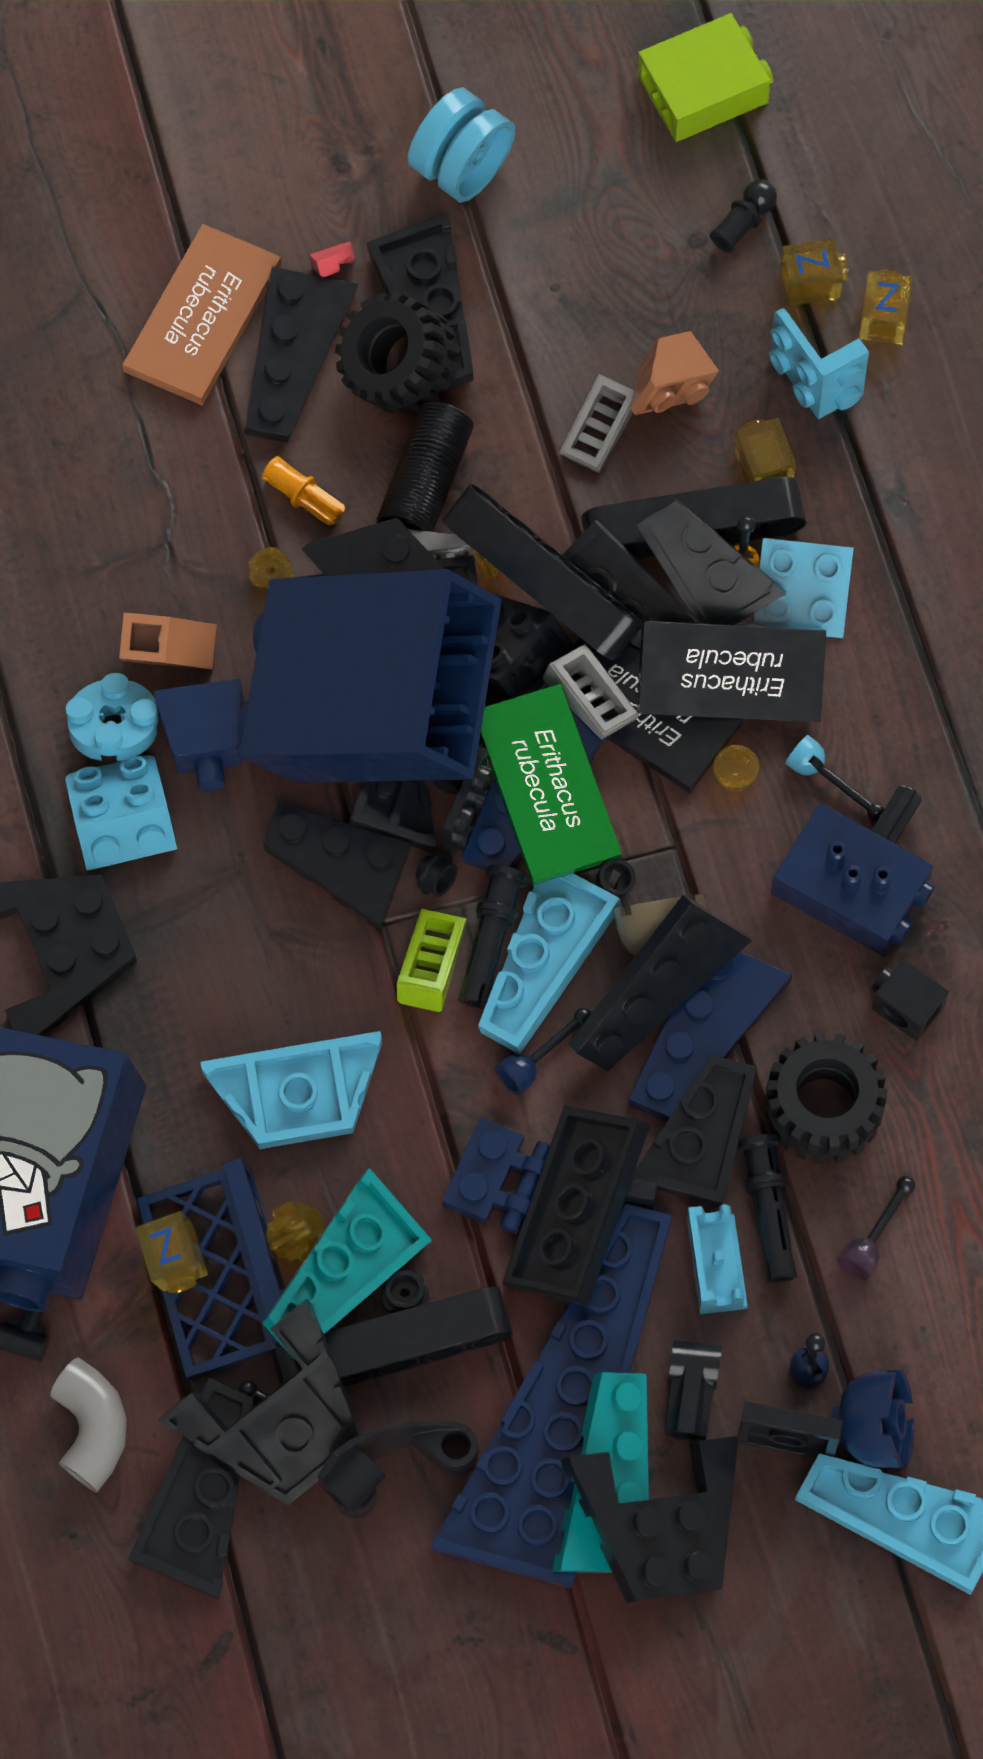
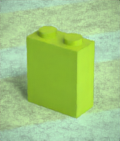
(704, 76)

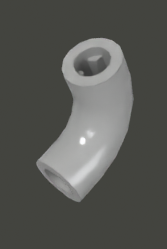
(100, 1423)

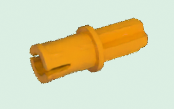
(303, 491)

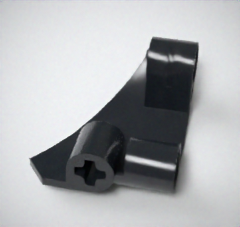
(352, 1475)

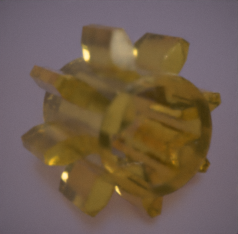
(294, 1230)

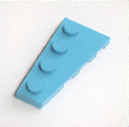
(552, 941)
(905, 1516)

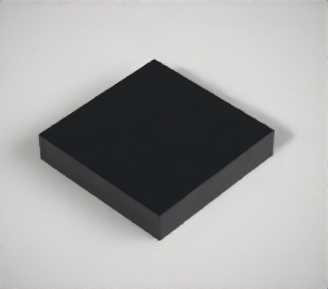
(788, 1431)

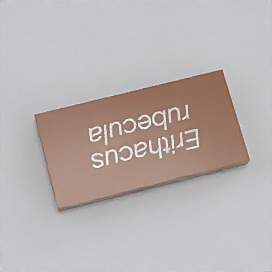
(201, 314)

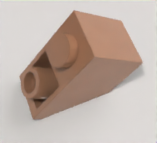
(673, 374)
(167, 641)

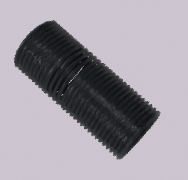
(423, 479)

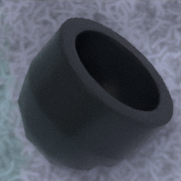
(624, 882)

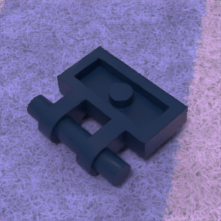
(484, 1170)

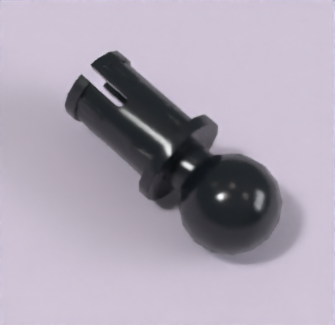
(758, 198)

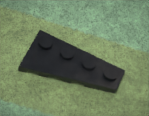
(423, 267)

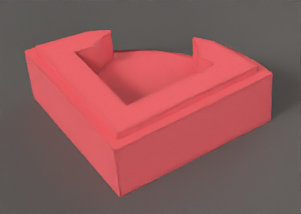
(328, 260)

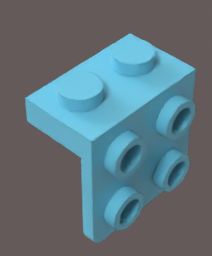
(817, 382)
(120, 812)

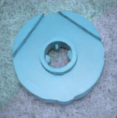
(112, 697)

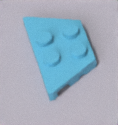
(297, 1089)

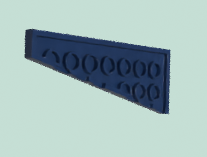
(518, 1489)

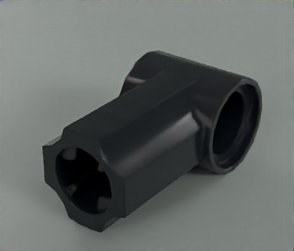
(692, 1378)

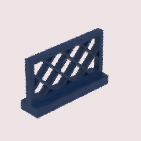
(259, 1261)

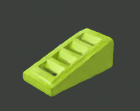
(427, 988)

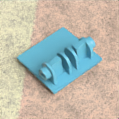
(814, 582)

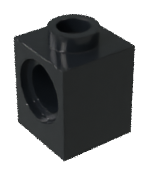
(908, 998)

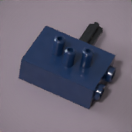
(856, 874)

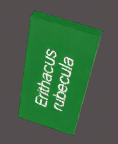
(547, 785)

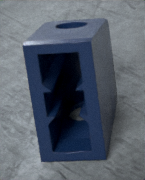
(202, 729)

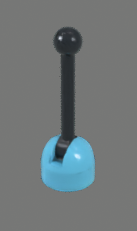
(809, 759)

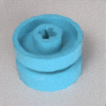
(461, 144)

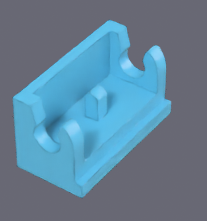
(716, 1260)

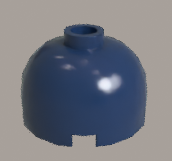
(876, 1419)

